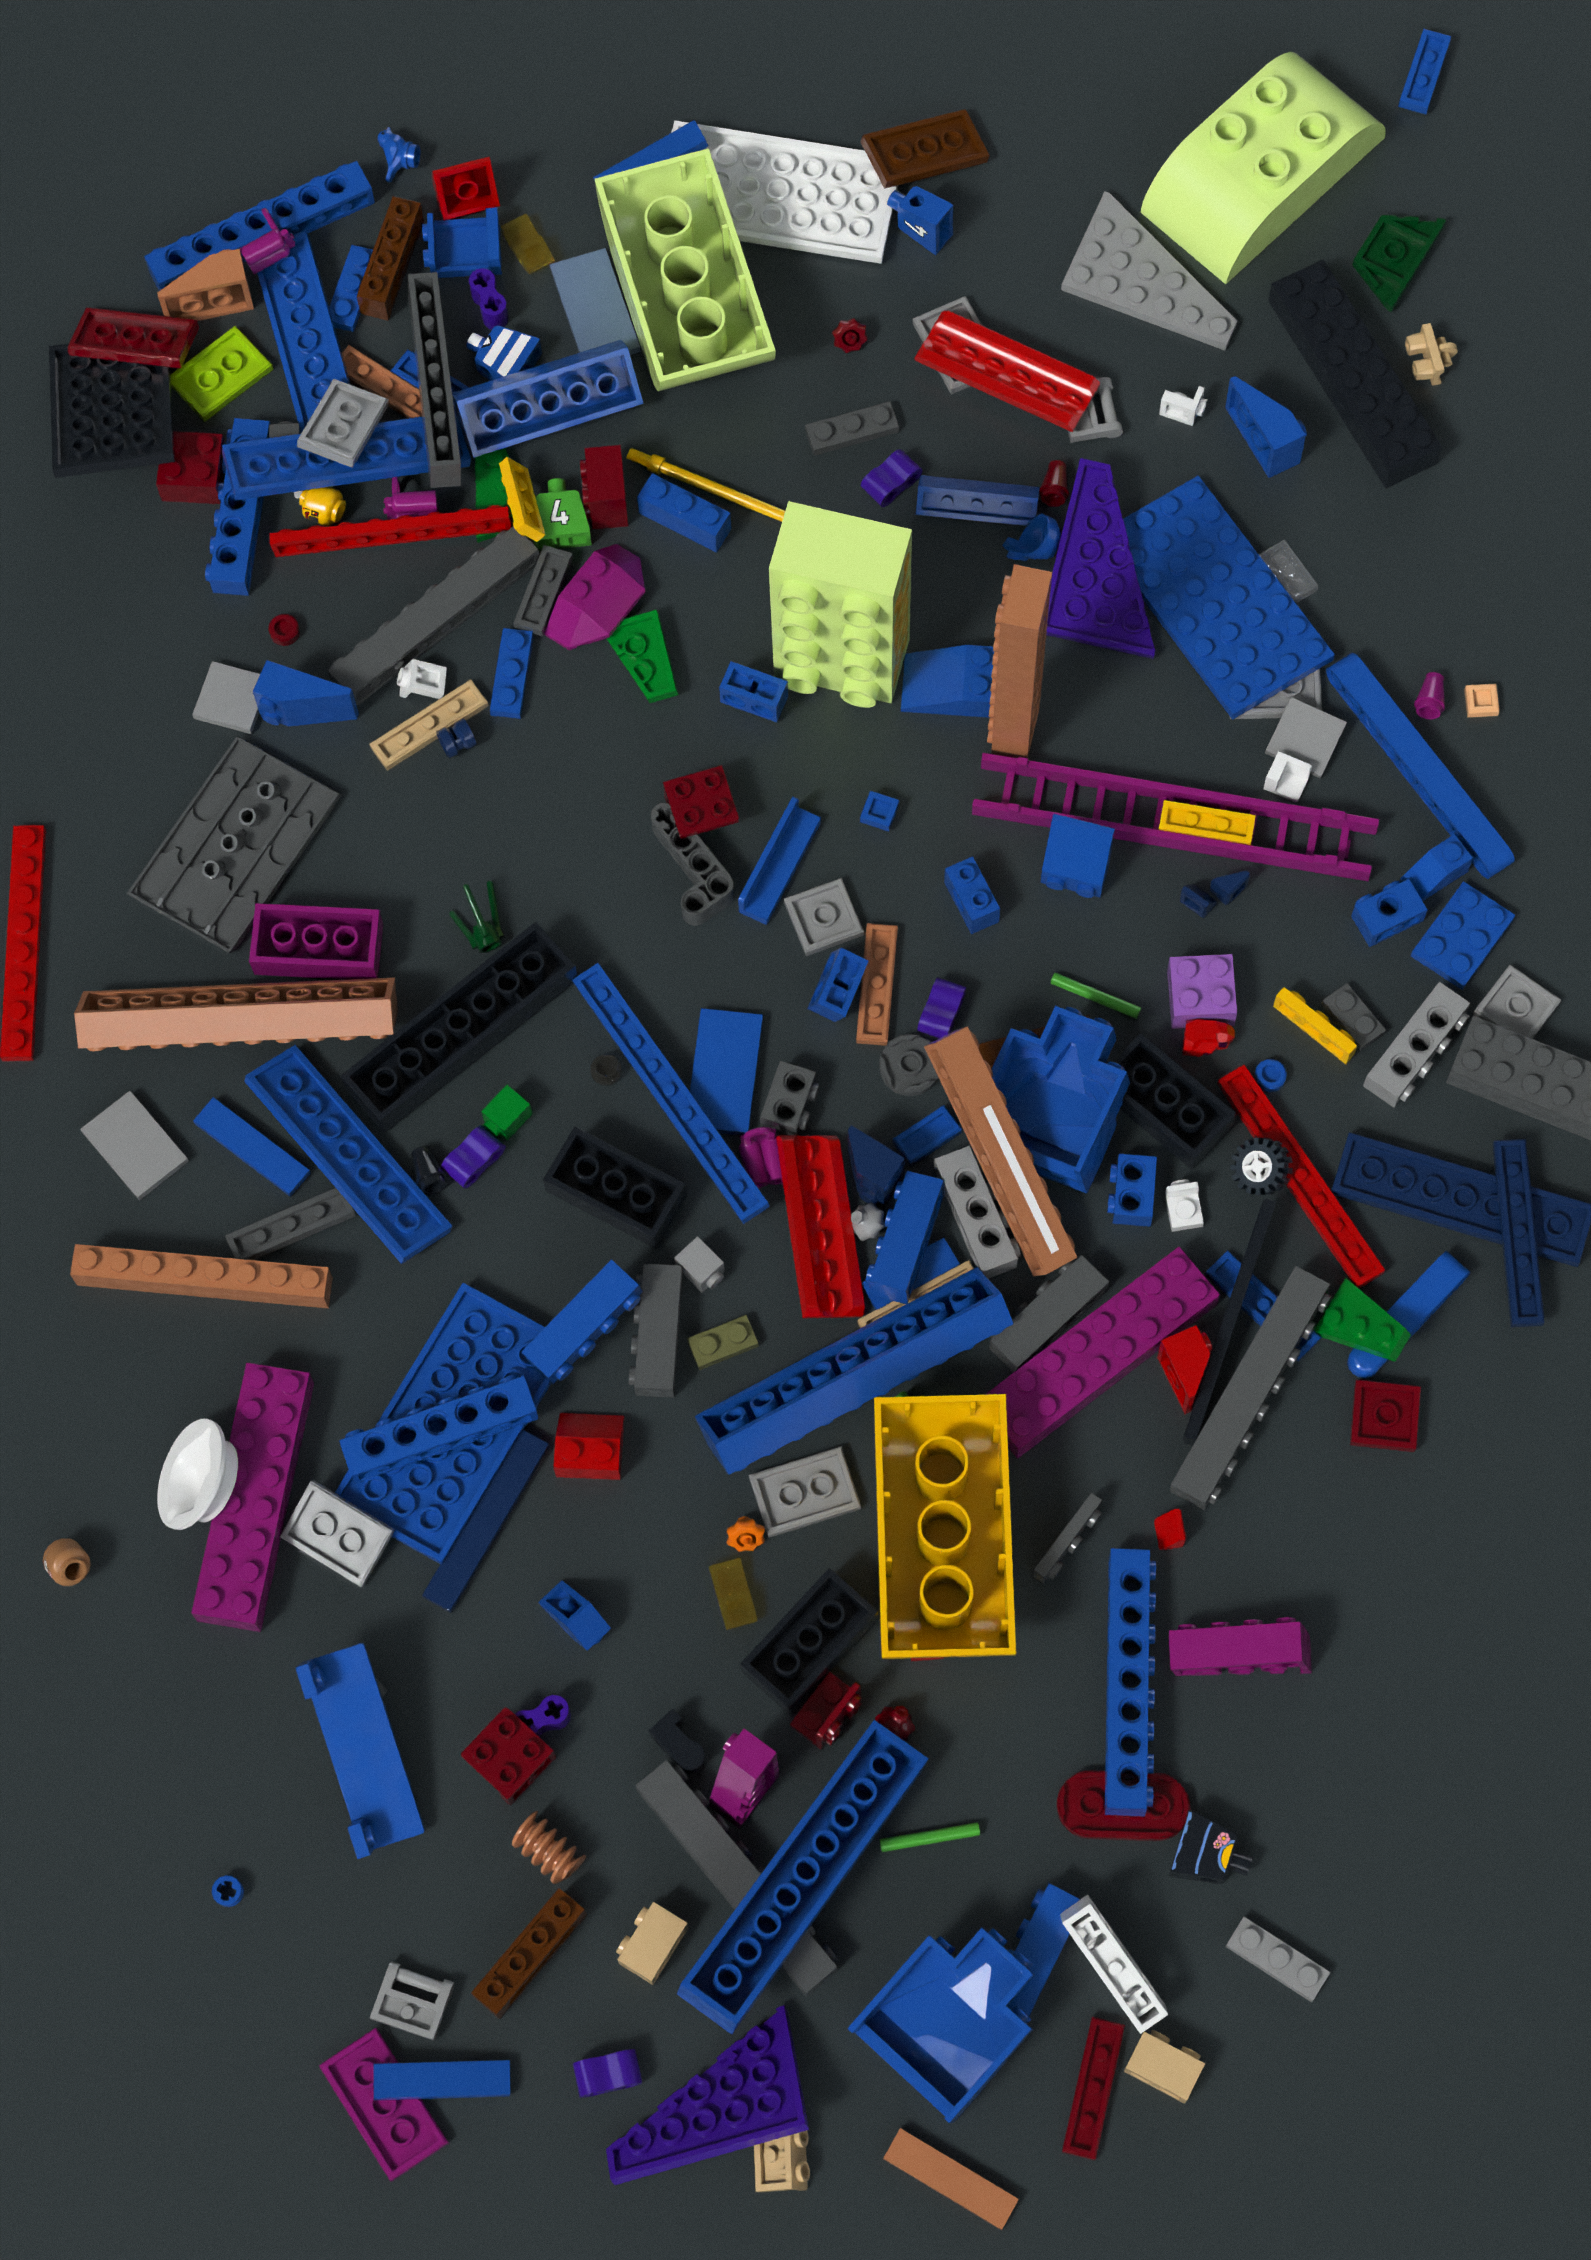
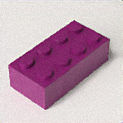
(316, 941)

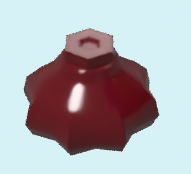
(849, 335)
(897, 1721)

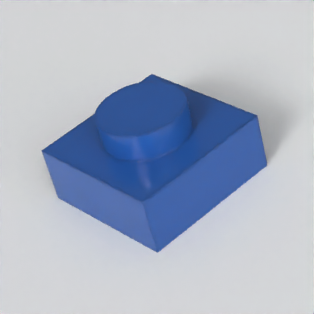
(879, 811)

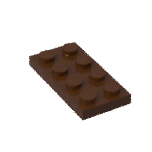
(924, 148)

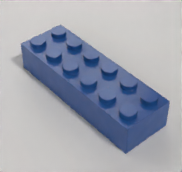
(547, 398)

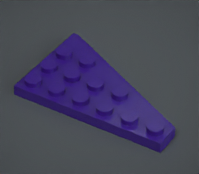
(1094, 573)
(735, 2104)

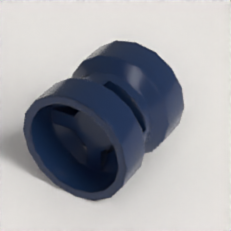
(463, 738)

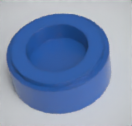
(1270, 1075)

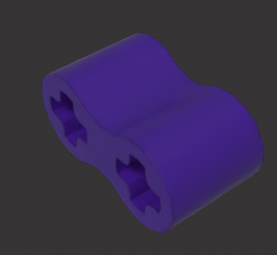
(488, 298)
(891, 478)
(941, 1008)
(473, 1156)
(540, 1719)
(607, 2073)

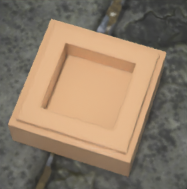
(1481, 700)

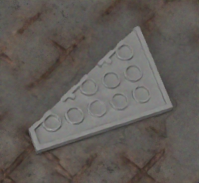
(1137, 276)

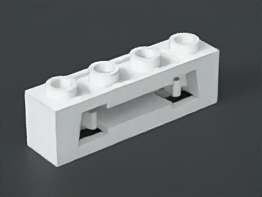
(1114, 1964)

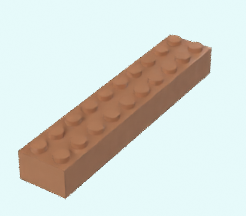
(1018, 660)
(236, 1013)

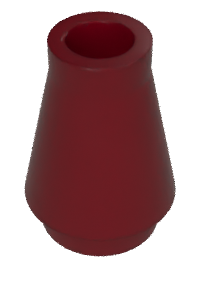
(1055, 486)

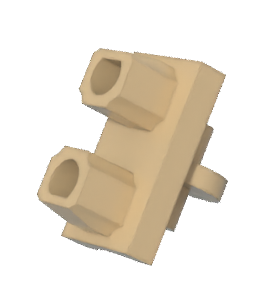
(1425, 343)

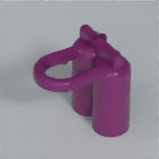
(269, 247)
(409, 503)
(761, 1156)

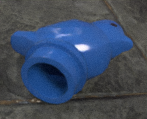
(398, 153)

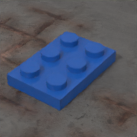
(1462, 935)

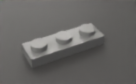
(1277, 1959)

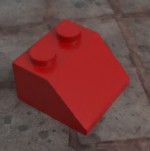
(465, 188)
(1184, 1363)
(589, 1446)

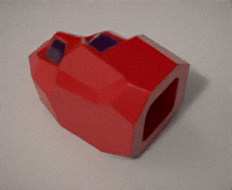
(1206, 1037)

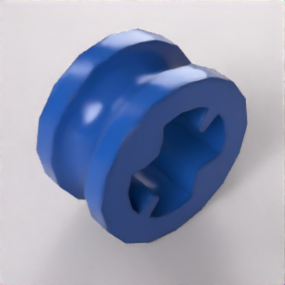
(236, 1885)

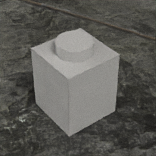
(700, 1265)

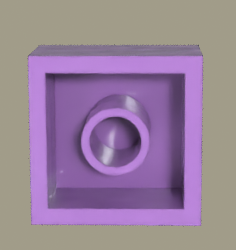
(1201, 989)

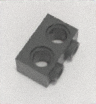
(783, 1098)

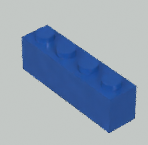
(906, 1237)
(583, 1322)
(1042, 1941)

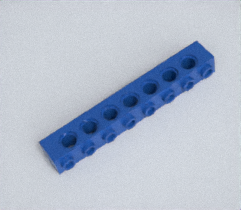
(327, 209)
(1120, 1798)

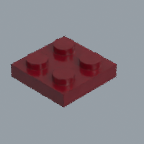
(1385, 1416)

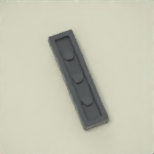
(290, 1225)

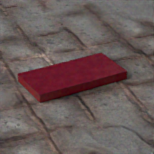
(133, 337)

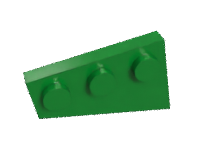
(489, 485)
(644, 653)
(1361, 1324)

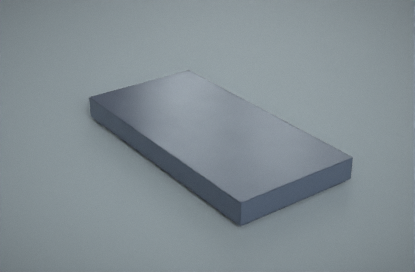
(593, 301)

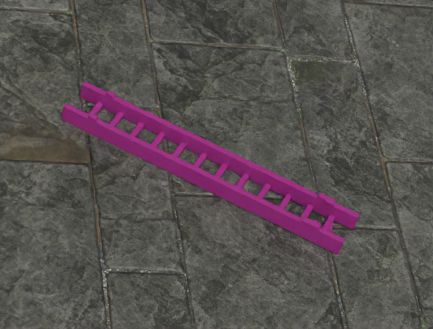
(1310, 862)

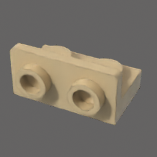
(782, 2164)

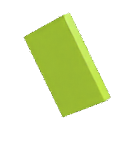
(220, 373)

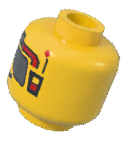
(322, 505)

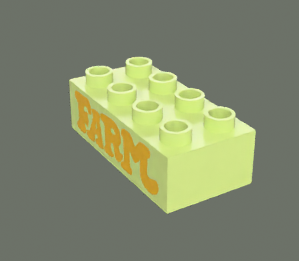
(840, 604)

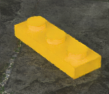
(521, 499)
(1207, 822)
(1315, 1024)

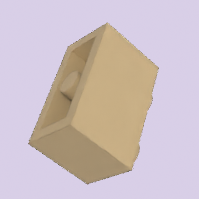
(652, 1942)
(1165, 2066)

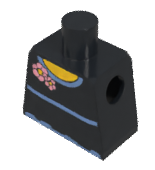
(1207, 1852)

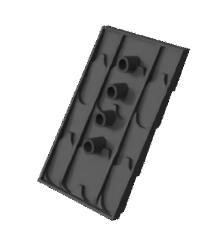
(221, 861)

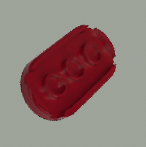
(1083, 1808)

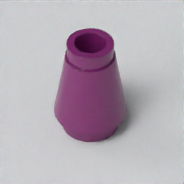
(1430, 699)

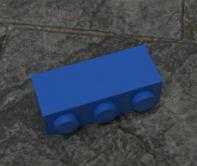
(684, 512)

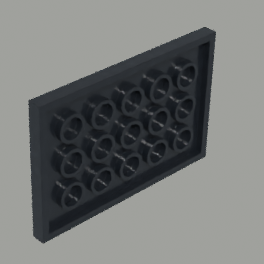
(108, 414)

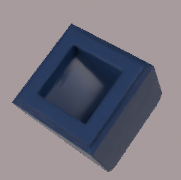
(1229, 886)
(1197, 900)

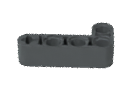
(687, 859)

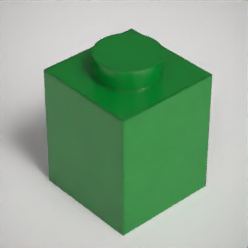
(506, 1113)

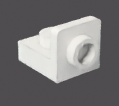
(1181, 408)
(422, 679)
(1183, 1205)

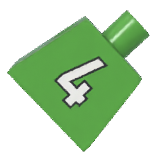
(562, 517)

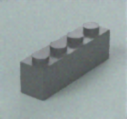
(1050, 1313)
(658, 1330)

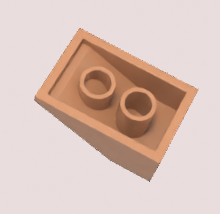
(209, 289)

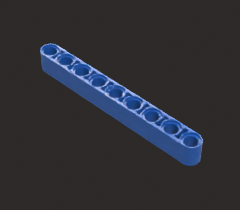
(1419, 764)

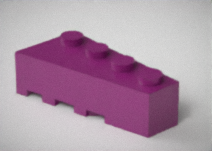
(1240, 1648)
(743, 1777)

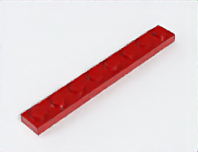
(393, 531)
(23, 943)
(1305, 1181)

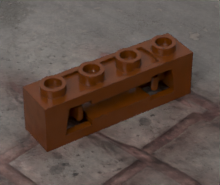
(390, 258)
(529, 1953)

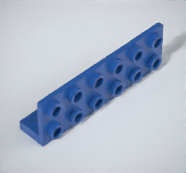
(361, 1748)

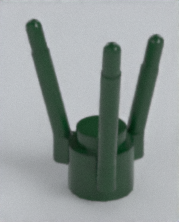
(485, 936)

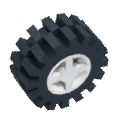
(1250, 1166)

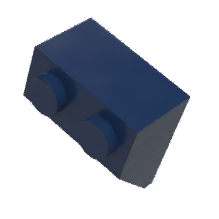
(874, 1167)

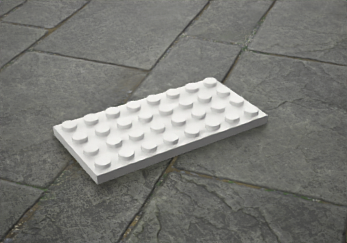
(801, 193)

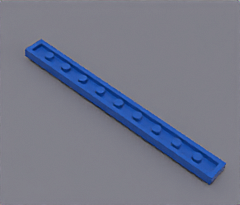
(671, 1093)

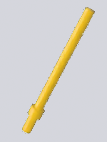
(658, 465)

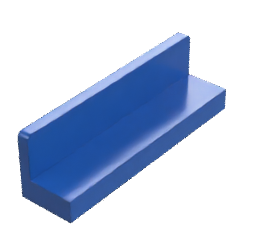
(976, 500)
(778, 862)

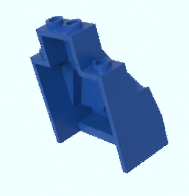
(1063, 1094)
(949, 2018)

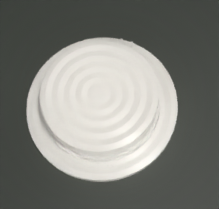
(196, 1476)

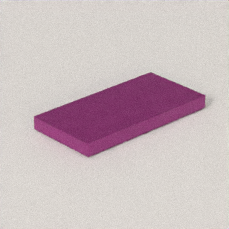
(395, 2130)

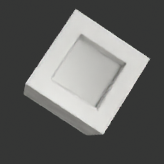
(1287, 777)

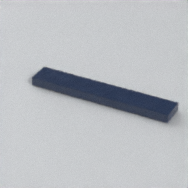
(1518, 1233)
(486, 1521)

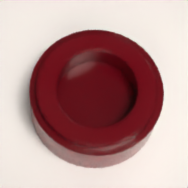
(284, 629)

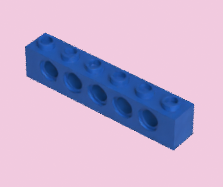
(236, 576)
(427, 1443)

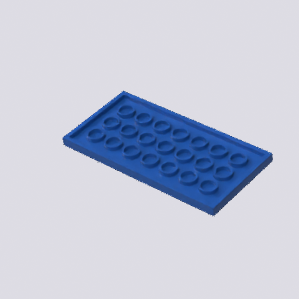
(1220, 599)
(434, 1498)

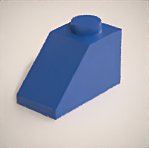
(1439, 867)
(575, 1615)

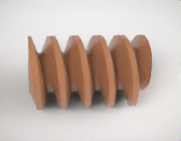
(546, 1849)

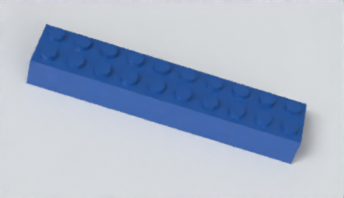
(854, 1370)
(802, 1877)

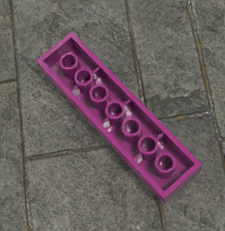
(1103, 1349)
(248, 1529)

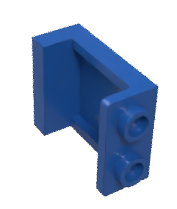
(462, 245)

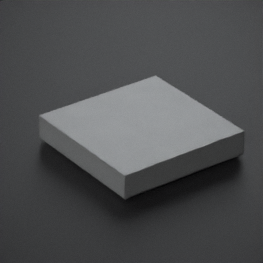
(228, 698)
(1306, 735)
(823, 917)
(1517, 1004)

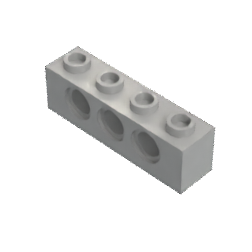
(1440, 1004)
(989, 1259)

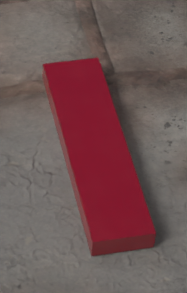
(1093, 2088)

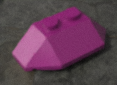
(597, 598)

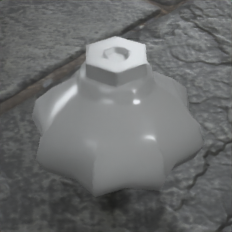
(867, 1221)

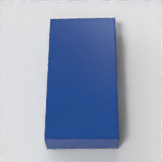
(927, 1135)

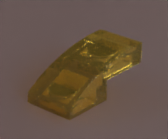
(527, 244)
(733, 1593)

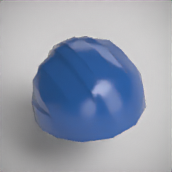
(1037, 541)

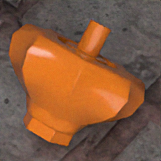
(745, 1534)

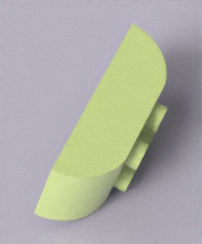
(1258, 164)
(683, 270)

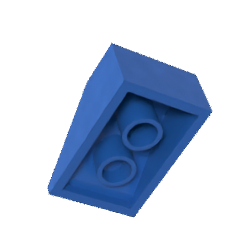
(1266, 427)
(948, 681)
(301, 698)
(1077, 856)

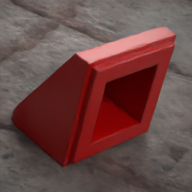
(1170, 1530)

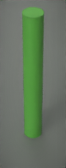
(1095, 995)
(929, 1837)

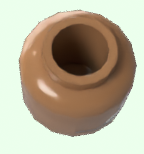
(66, 1562)

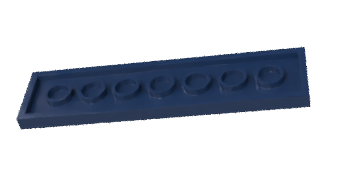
(1454, 1197)

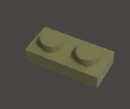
(722, 1342)

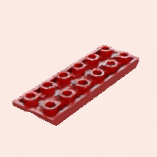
(1008, 370)
(820, 1226)

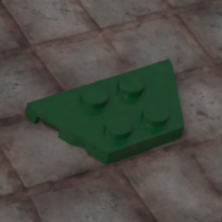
(1395, 254)

